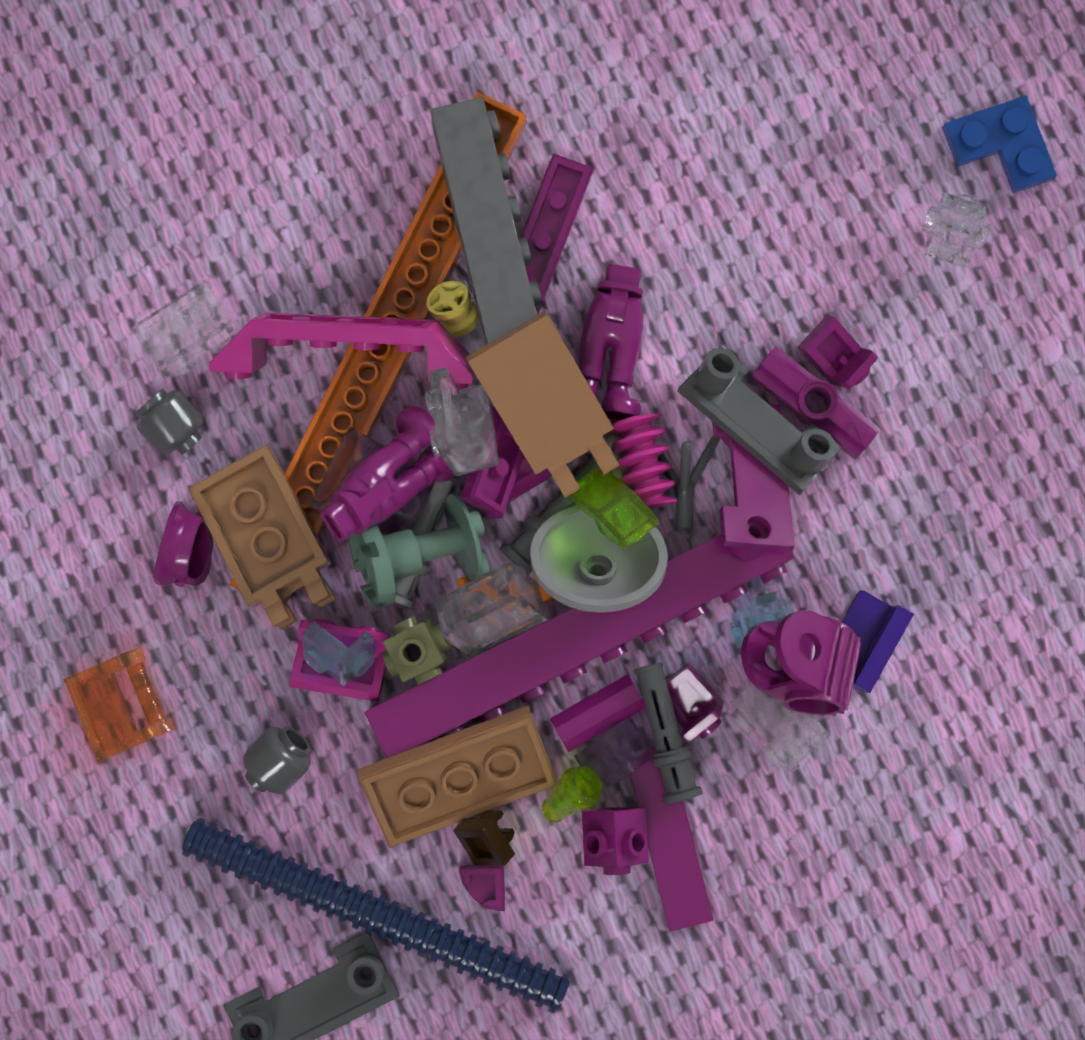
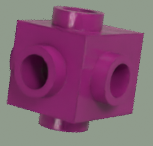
(615, 838)

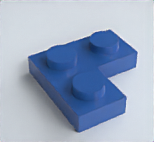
(1011, 133)

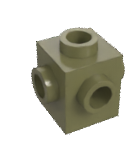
(432, 648)

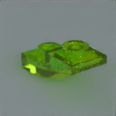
(613, 507)

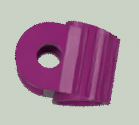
(815, 661)

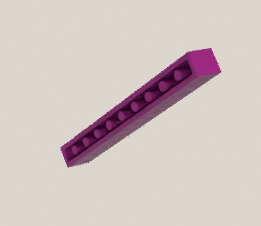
(563, 647)

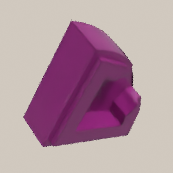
(485, 884)

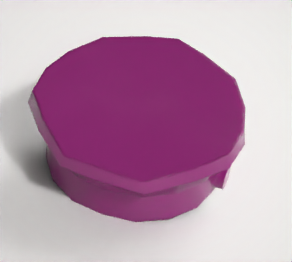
(184, 549)

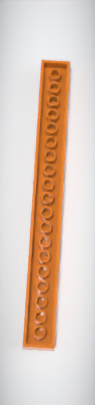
(369, 376)

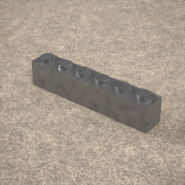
(485, 216)

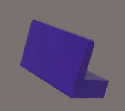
(879, 632)

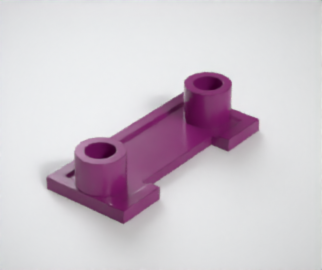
(761, 505)

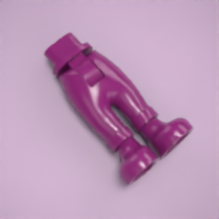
(617, 323)
(370, 489)

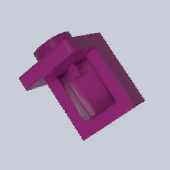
(837, 354)
(694, 703)

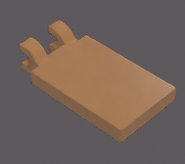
(544, 400)
(264, 534)

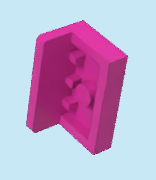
(364, 687)

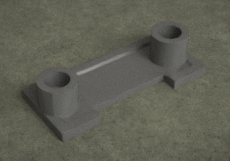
(754, 424)
(319, 1002)

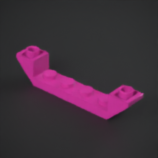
(248, 348)

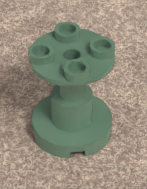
(402, 554)

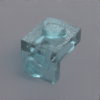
(764, 609)
(329, 655)

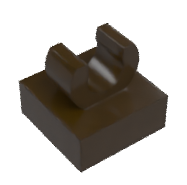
(484, 839)

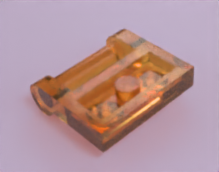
(104, 708)

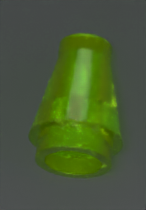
(574, 792)

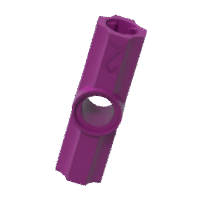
(791, 383)

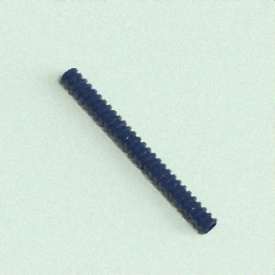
(375, 915)

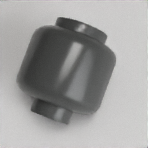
(169, 422)
(277, 760)

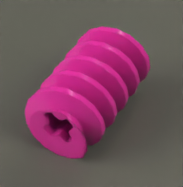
(642, 459)

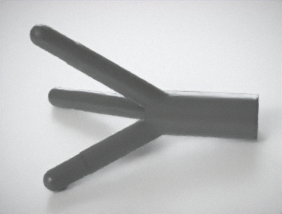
(686, 484)

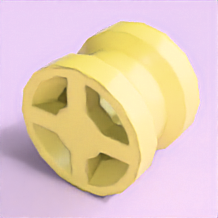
(453, 307)

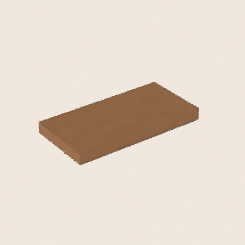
(457, 776)

